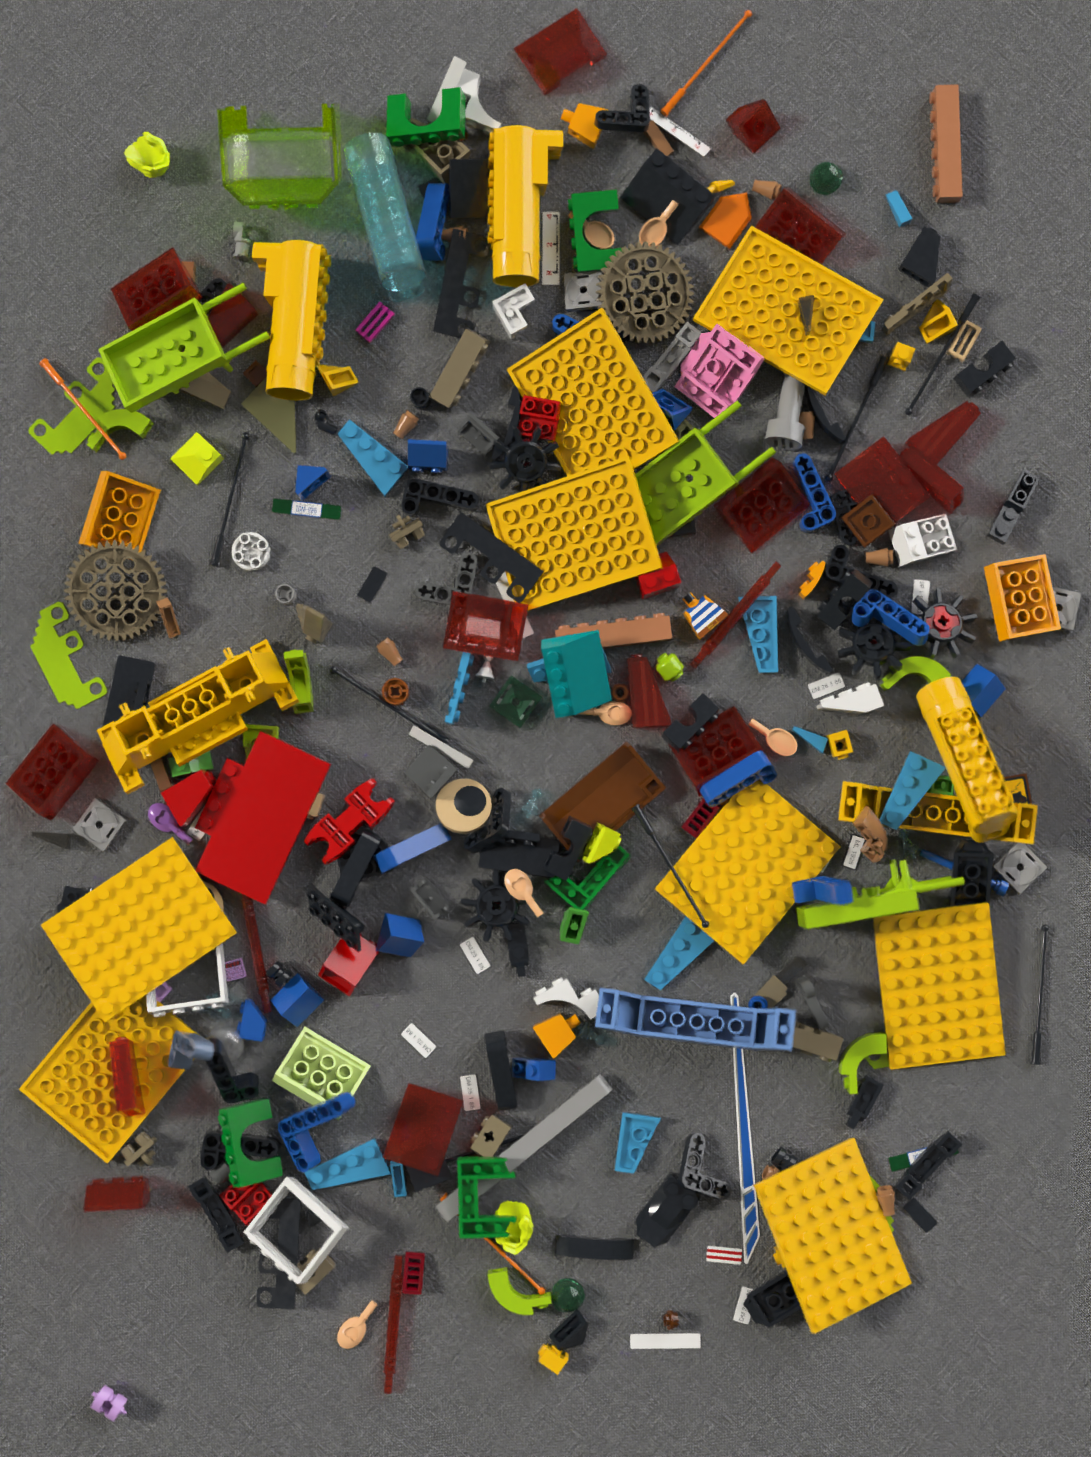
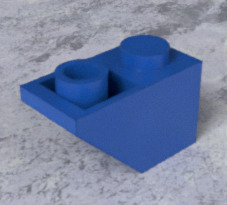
(253, 1022)
(533, 1068)

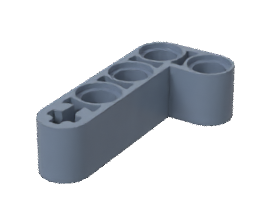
(186, 1047)

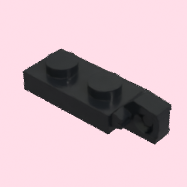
(518, 948)
(863, 1101)

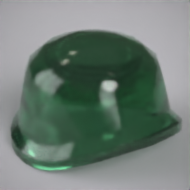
(825, 178)
(567, 1295)

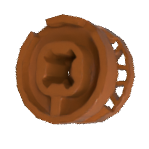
(395, 691)

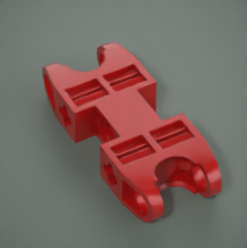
(349, 821)

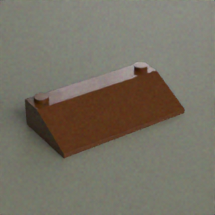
(605, 794)

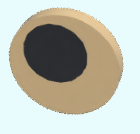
(463, 806)

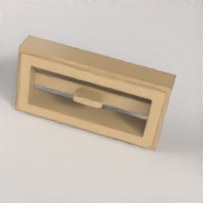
(956, 355)

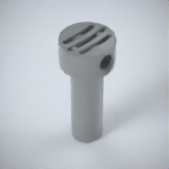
(785, 430)

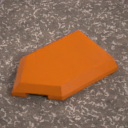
(728, 219)

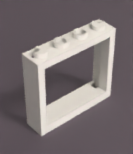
(196, 1006)
(270, 1251)

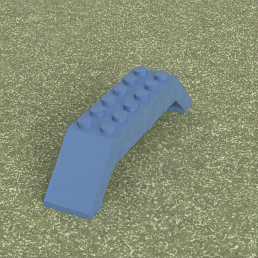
(695, 1021)

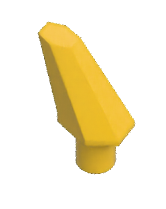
(717, 186)

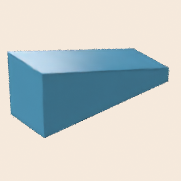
(898, 208)
(816, 741)
(398, 1179)

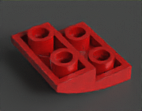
(541, 413)
(246, 1200)

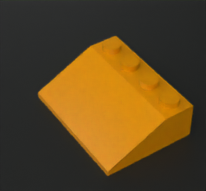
(119, 511)
(1022, 597)

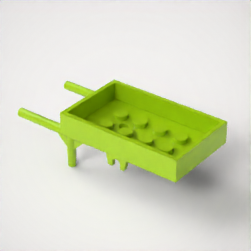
(151, 358)
(665, 486)
(896, 897)

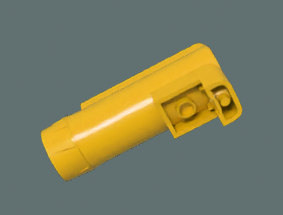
(515, 185)
(297, 293)
(967, 758)

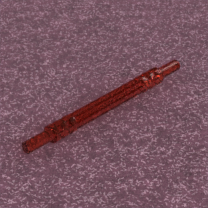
(735, 615)
(256, 952)
(393, 1324)

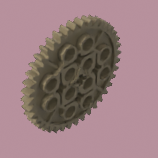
(663, 265)
(81, 590)

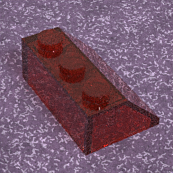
(117, 1194)

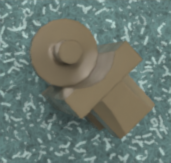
(414, 526)
(131, 1154)

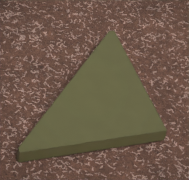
(274, 414)

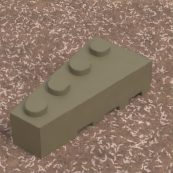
(459, 368)
(816, 1041)

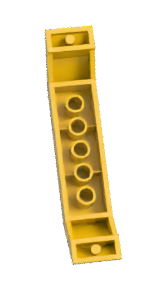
(932, 814)

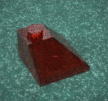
(753, 124)

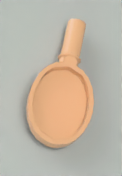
(656, 228)
(598, 234)
(611, 713)
(777, 739)
(521, 888)
(354, 1328)

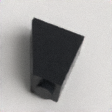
(923, 258)

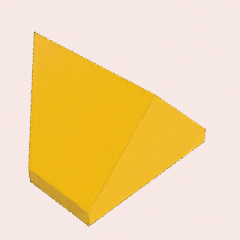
(937, 322)
(337, 378)

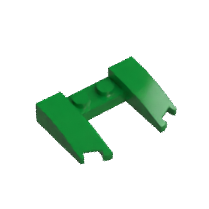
(583, 895)
(470, 1222)

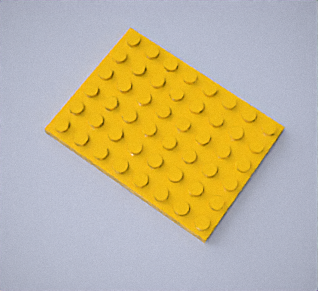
(760, 307)
(602, 397)
(578, 532)
(745, 868)
(138, 929)
(939, 985)
(77, 1075)
(832, 1235)

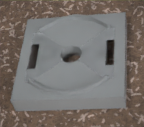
(574, 283)
(1069, 607)
(107, 816)
(1009, 863)

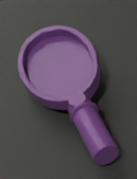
(163, 819)

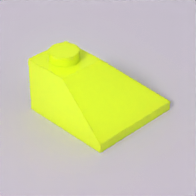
(197, 458)
(601, 843)

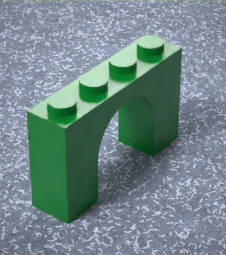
(448, 125)
(582, 207)
(233, 1123)

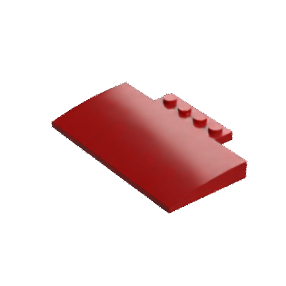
(258, 815)

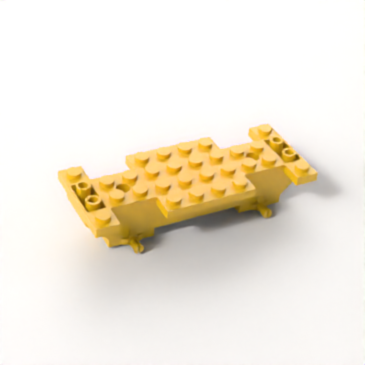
(195, 714)

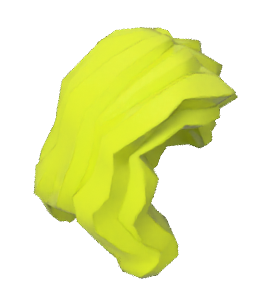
(148, 155)
(520, 1231)

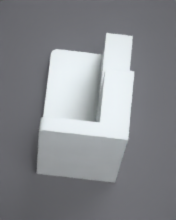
(508, 308)

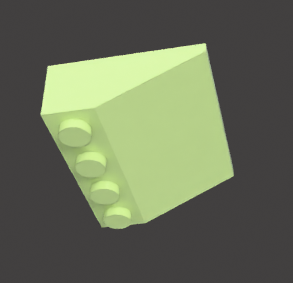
(319, 1069)

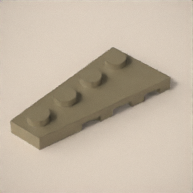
(921, 302)

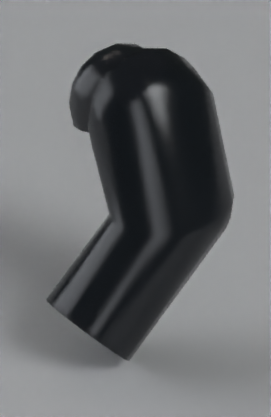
(322, 422)

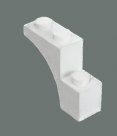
(474, 113)
(563, 991)

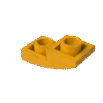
(815, 573)

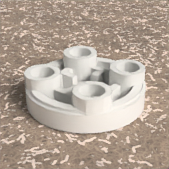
(251, 551)

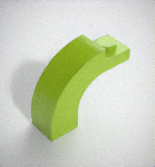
(118, 420)
(922, 666)
(300, 680)
(855, 1052)
(510, 1298)

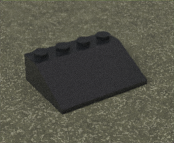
(660, 183)

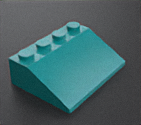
(576, 672)

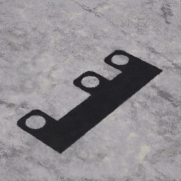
(452, 287)
(500, 554)
(284, 1292)

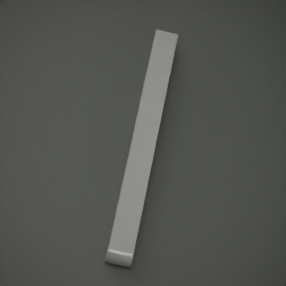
(536, 1137)

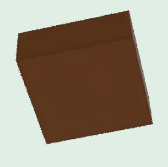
(255, 373)

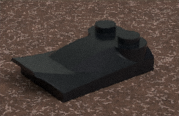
(975, 865)
(665, 1211)
(772, 1300)

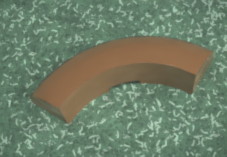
(874, 833)

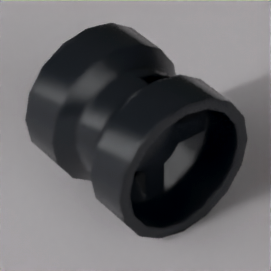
(417, 396)
(279, 974)
(783, 1159)

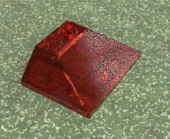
(560, 51)
(485, 625)

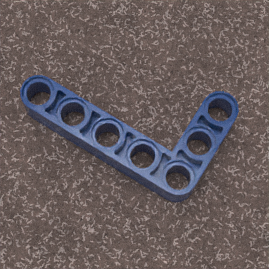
(295, 1128)

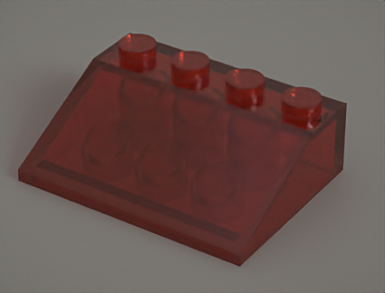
(801, 226)
(155, 290)
(885, 476)
(762, 504)
(717, 748)
(52, 772)
(423, 1129)

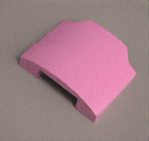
(717, 370)

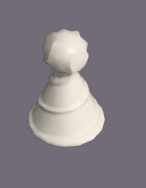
(485, 671)

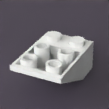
(922, 539)
(858, 702)

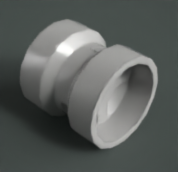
(282, 594)

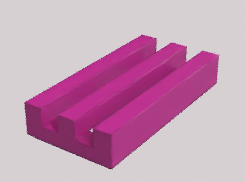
(384, 310)

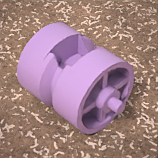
(109, 1403)

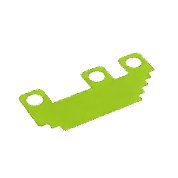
(76, 424)
(55, 663)

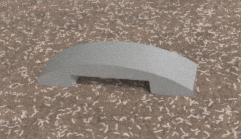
(672, 357)

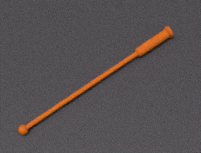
(681, 92)
(60, 382)
(541, 1290)

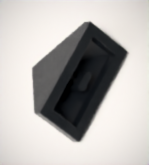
(570, 1332)

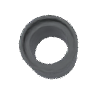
(220, 1173)

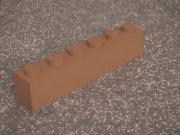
(946, 144)
(625, 632)

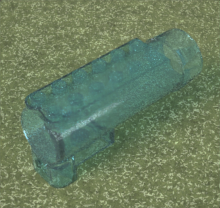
(385, 215)

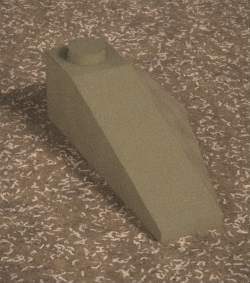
(437, 155)
(208, 390)
(313, 623)

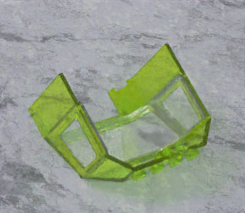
(279, 163)

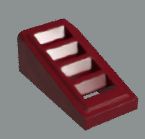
(705, 821)
(413, 1290)

